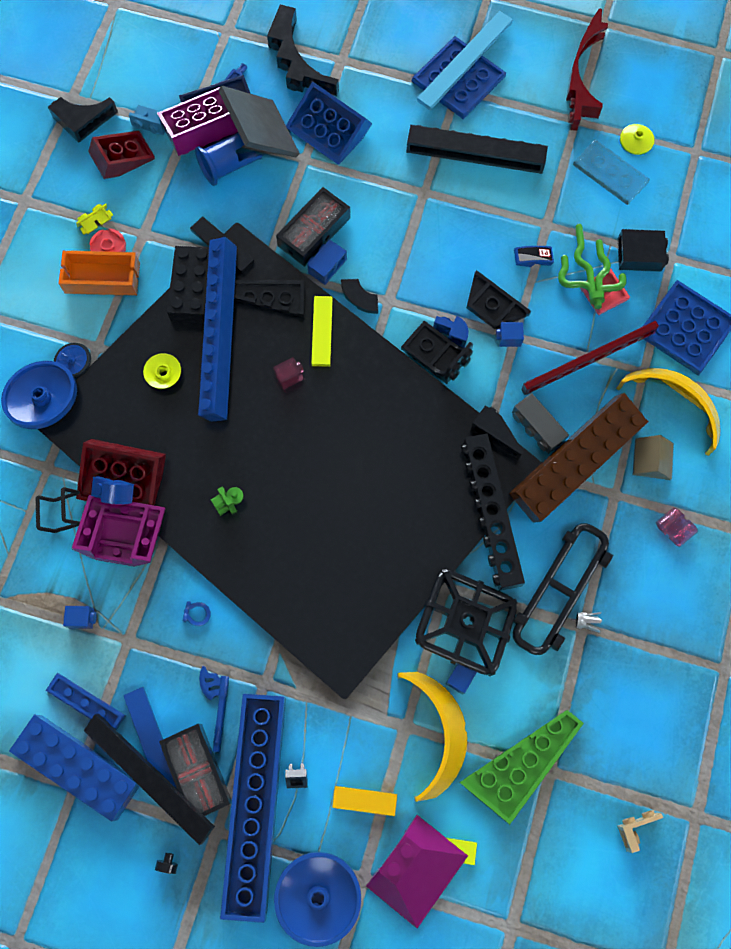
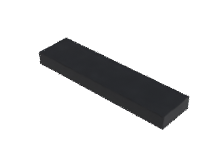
(207, 232)

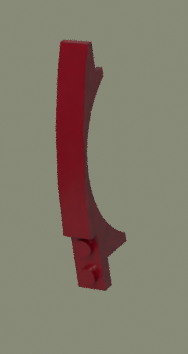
(580, 99)

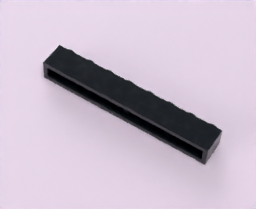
(476, 149)

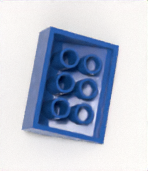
(328, 124)

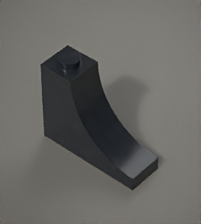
(82, 119)

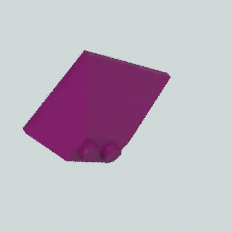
(118, 532)
(417, 871)

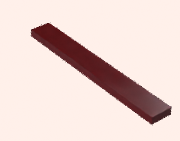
(590, 358)

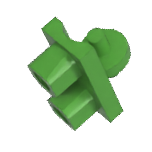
(226, 501)

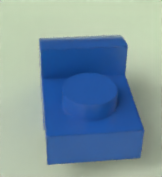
(456, 331)
(112, 491)

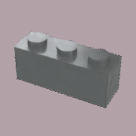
(539, 423)

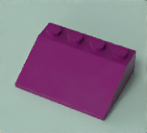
(197, 122)

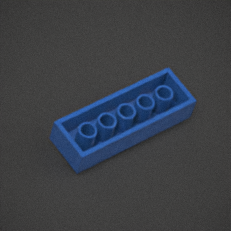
(75, 767)

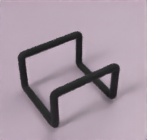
(63, 512)

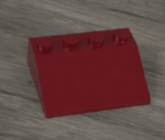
(122, 463)

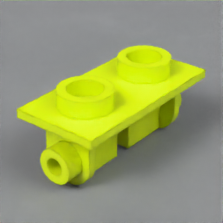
(88, 221)

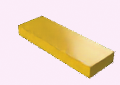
(364, 800)

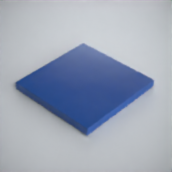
(470, 88)
(689, 327)

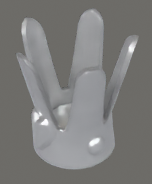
(583, 618)

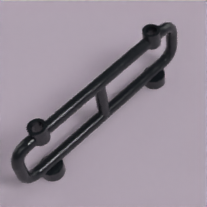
(554, 639)

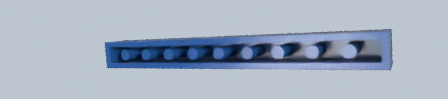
(217, 330)

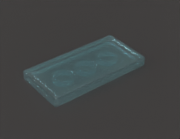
(611, 172)

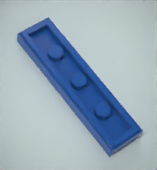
(83, 700)

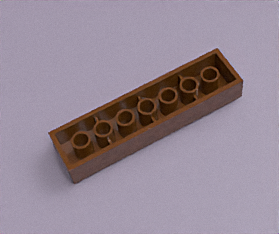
(578, 458)

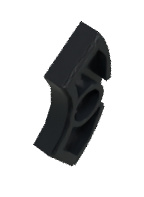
(359, 297)

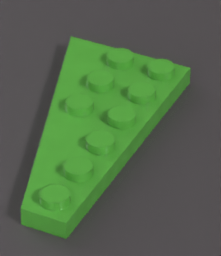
(516, 773)

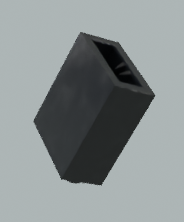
(642, 250)

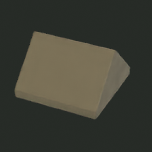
(653, 457)

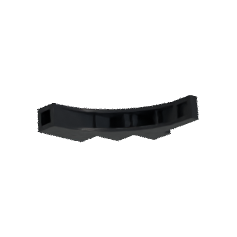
(299, 72)

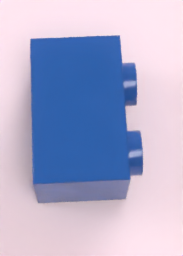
(326, 261)

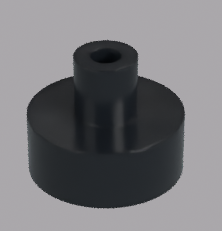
(166, 865)

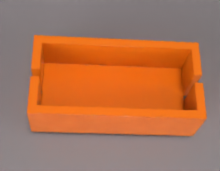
(99, 272)

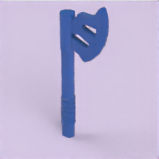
(222, 693)

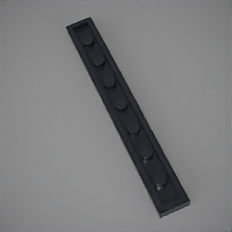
(149, 779)

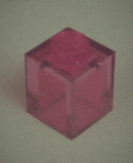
(289, 373)

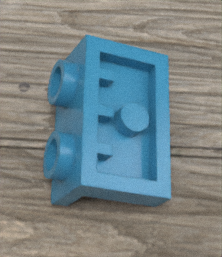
(146, 119)

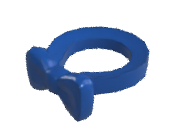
(186, 617)

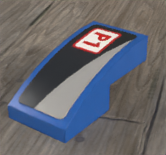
(532, 255)

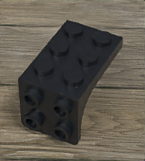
(437, 352)

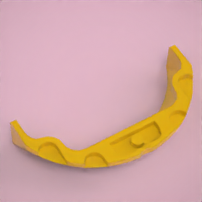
(687, 389)
(454, 733)

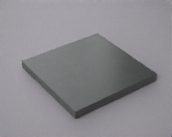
(258, 122)

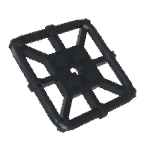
(456, 627)

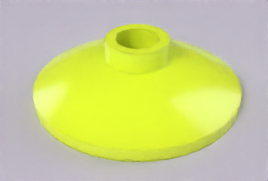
(633, 143)
(162, 363)

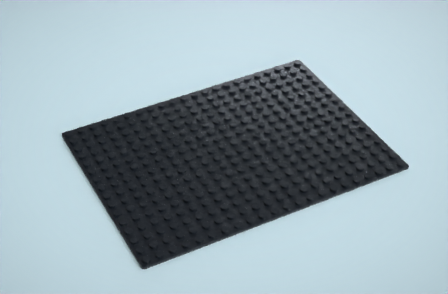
(342, 476)

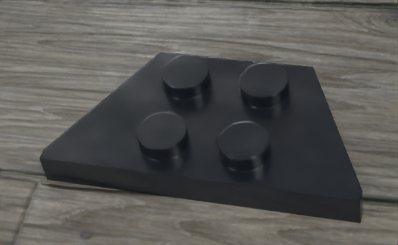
(493, 303)

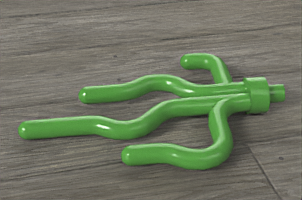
(593, 286)

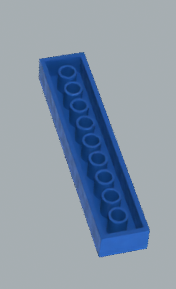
(253, 809)

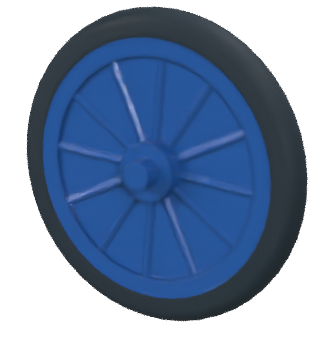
(74, 357)

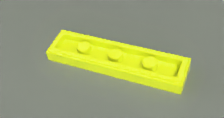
(322, 331)

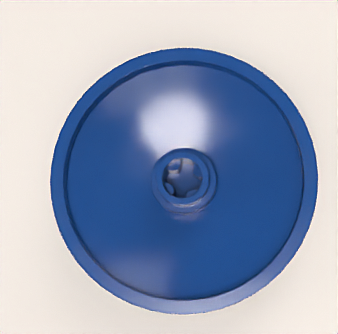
(39, 395)
(317, 899)

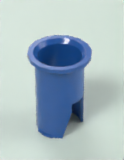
(222, 159)

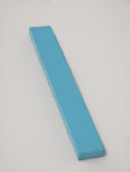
(464, 60)

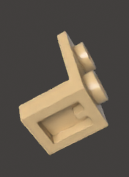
(630, 837)

